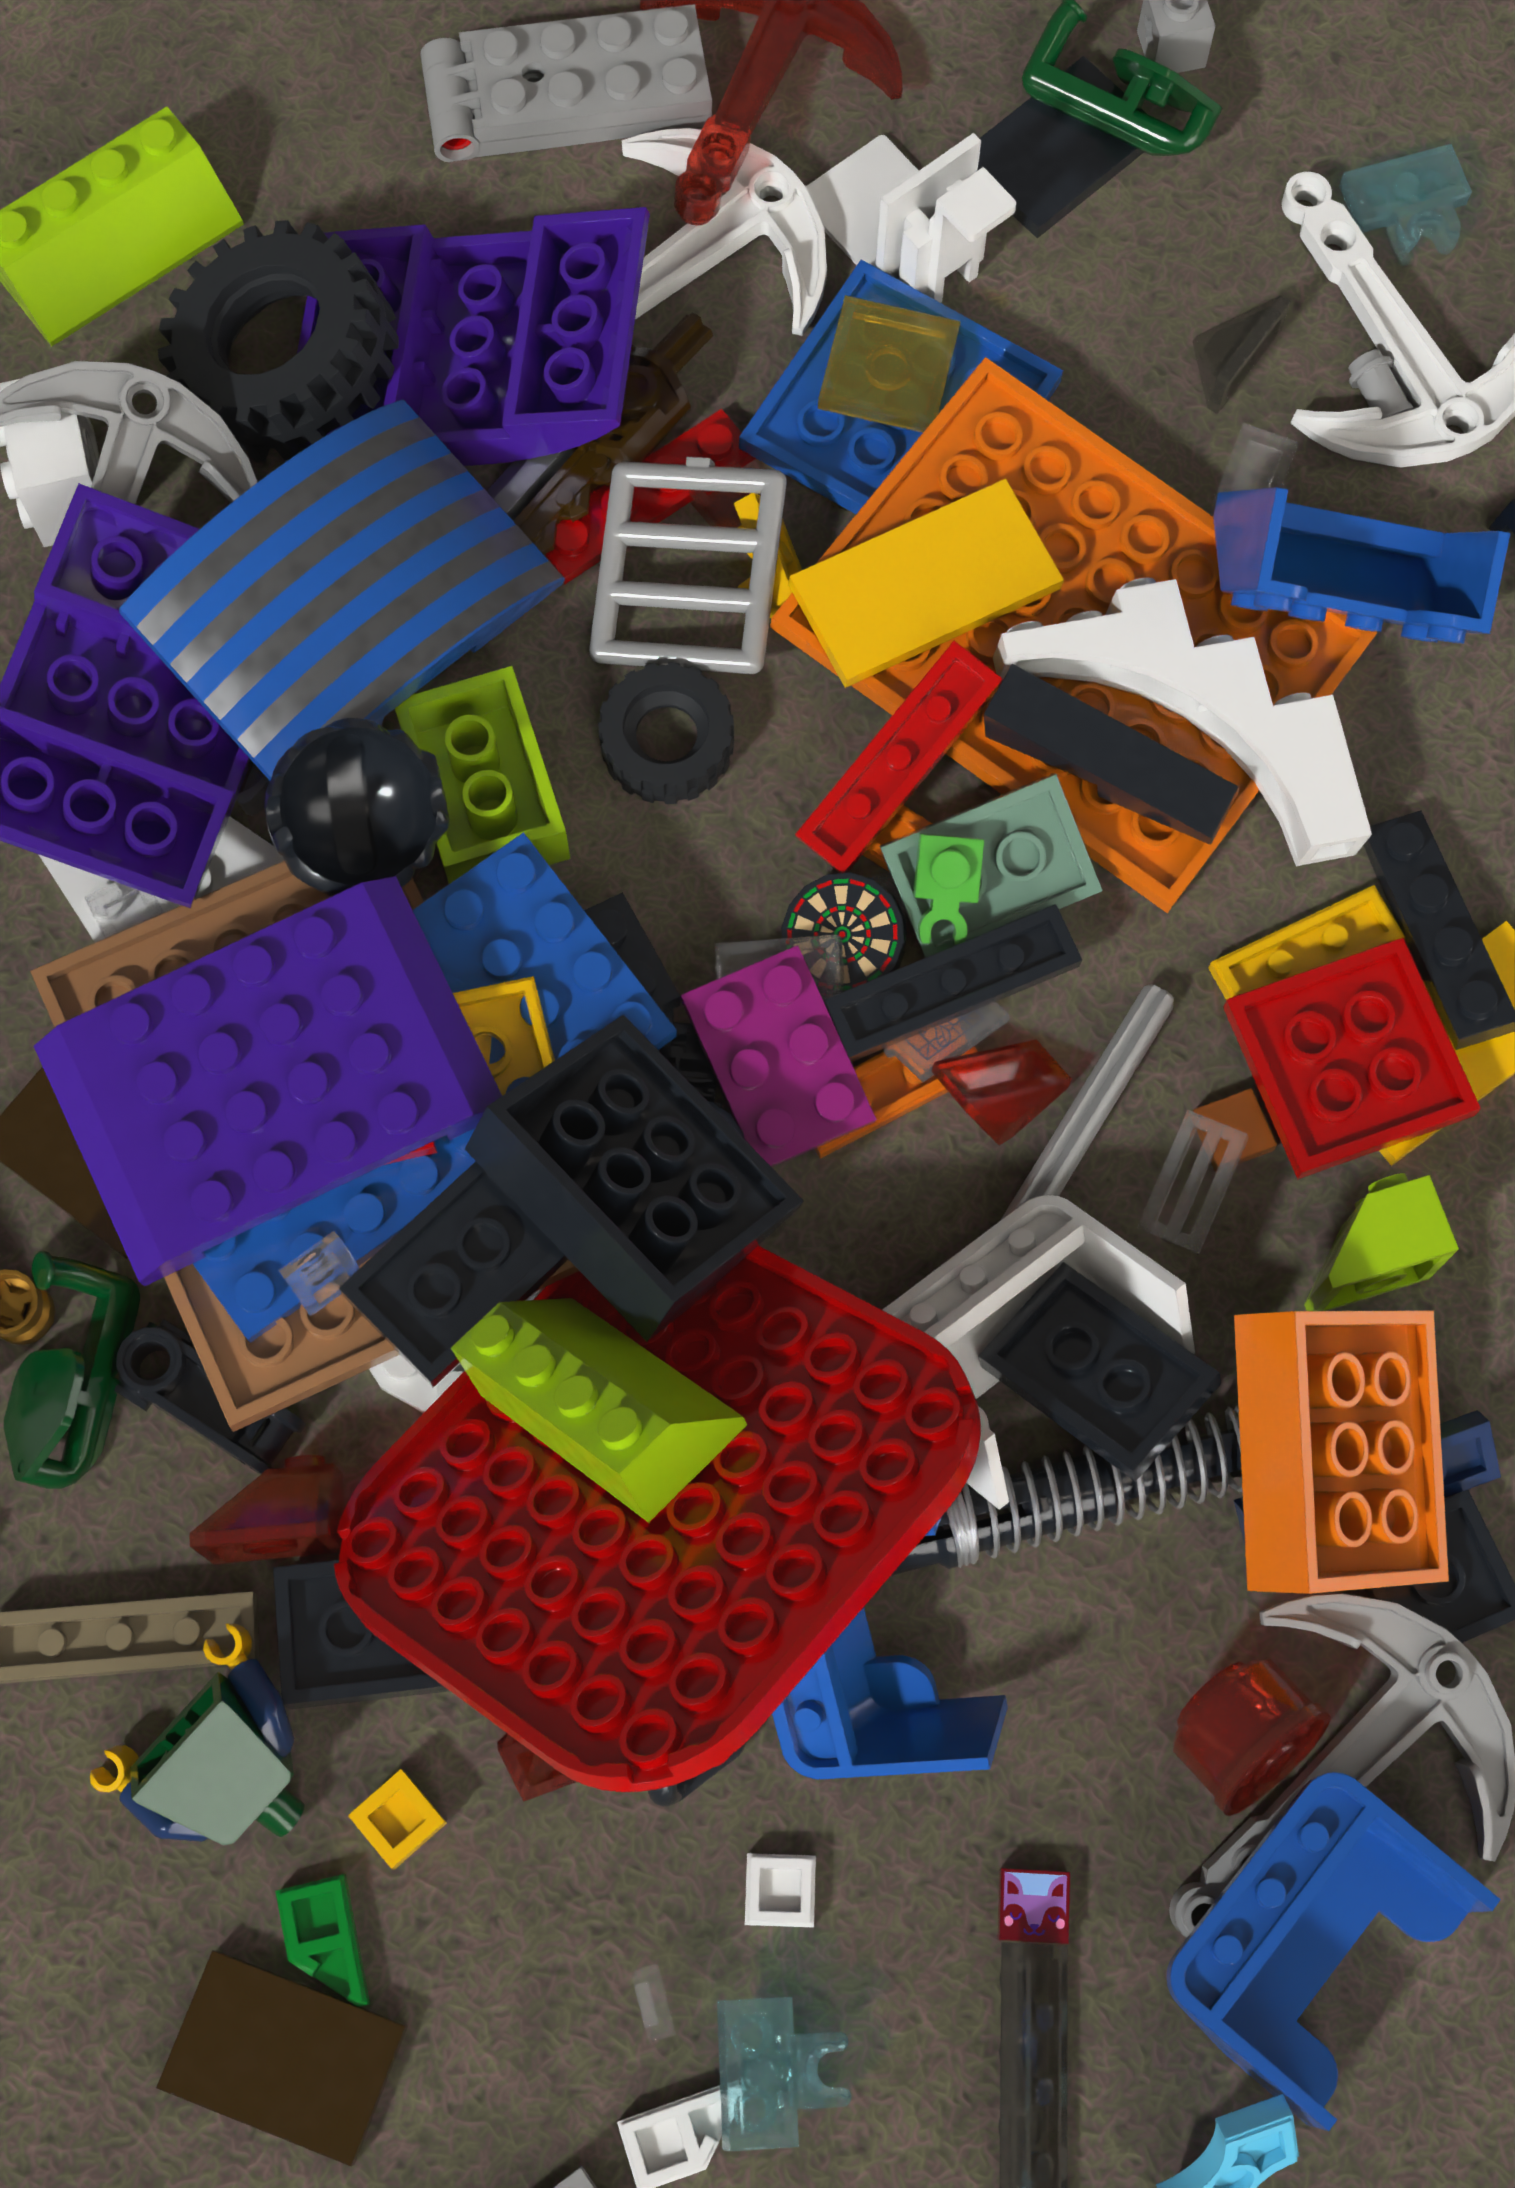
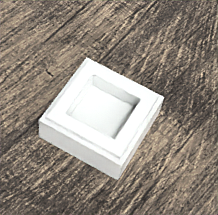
(780, 1890)

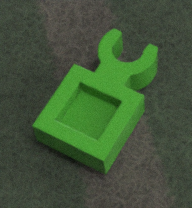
(947, 874)

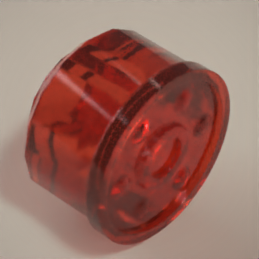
(1247, 1732)

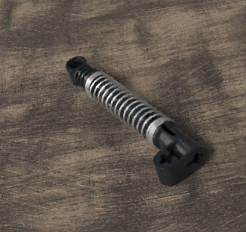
(1079, 1494)

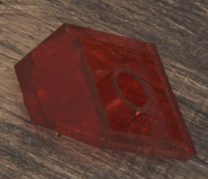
(277, 1515)

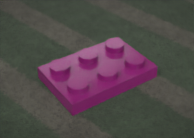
(778, 1057)

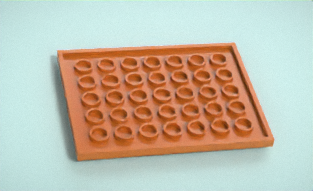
(1102, 528)

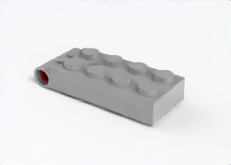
(565, 82)

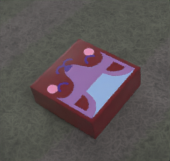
(1033, 1906)

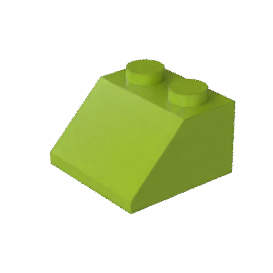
(1385, 1244)

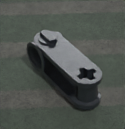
(190, 1399)

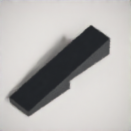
(1099, 749)

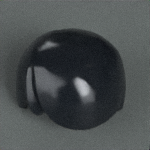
(355, 806)

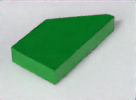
(323, 1935)

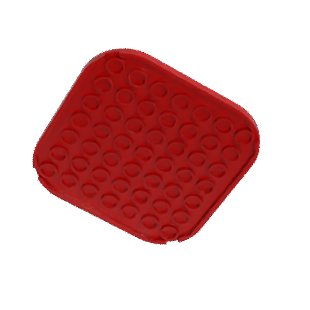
(673, 1639)

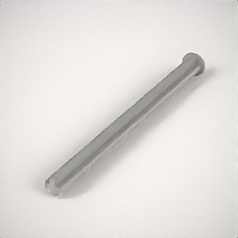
(1097, 1096)

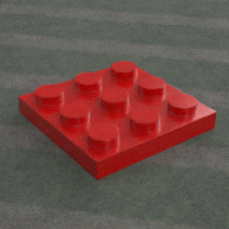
(1351, 1058)

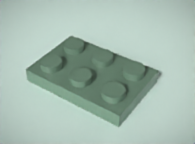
(1027, 864)

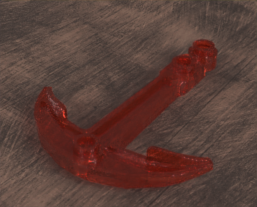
(765, 60)

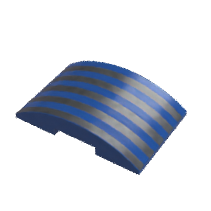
(338, 585)

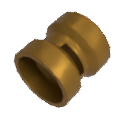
(15, 1293)

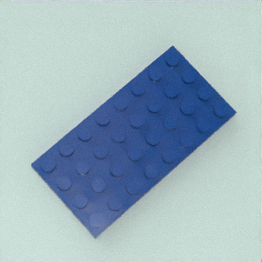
(485, 929)

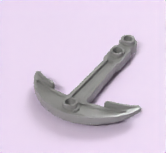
(106, 394)
(1386, 1726)

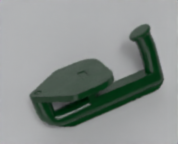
(1108, 112)
(66, 1387)

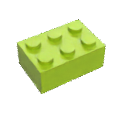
(486, 768)

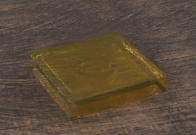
(888, 364)

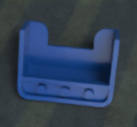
(1356, 567)
(1294, 1919)

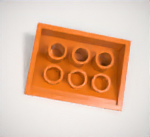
(1340, 1450)

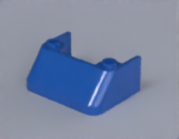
(882, 1716)

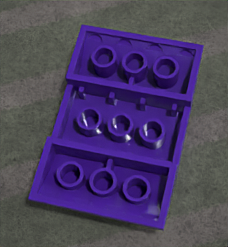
(510, 334)
(97, 735)

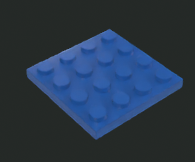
(850, 455)

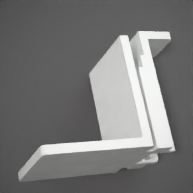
(910, 218)

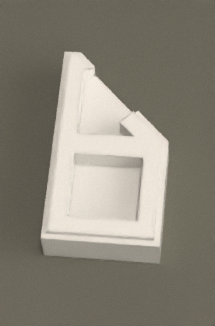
(673, 2138)

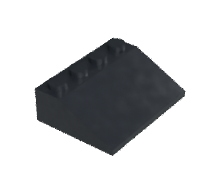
(631, 1175)

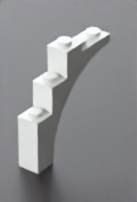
(1286, 748)

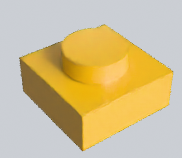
(397, 1819)

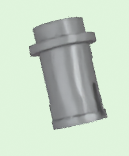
(1377, 383)

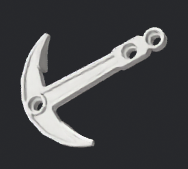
(742, 217)
(1419, 365)

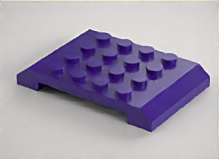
(266, 1075)

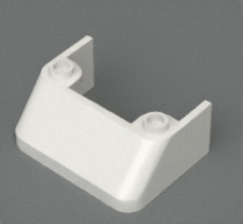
(998, 1272)

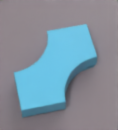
(1244, 2148)

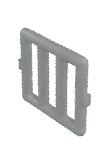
(621, 532)

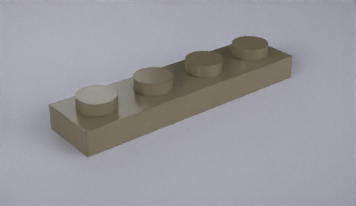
(122, 1636)

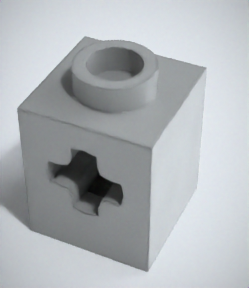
(1176, 33)

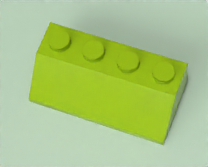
(111, 225)
(597, 1399)

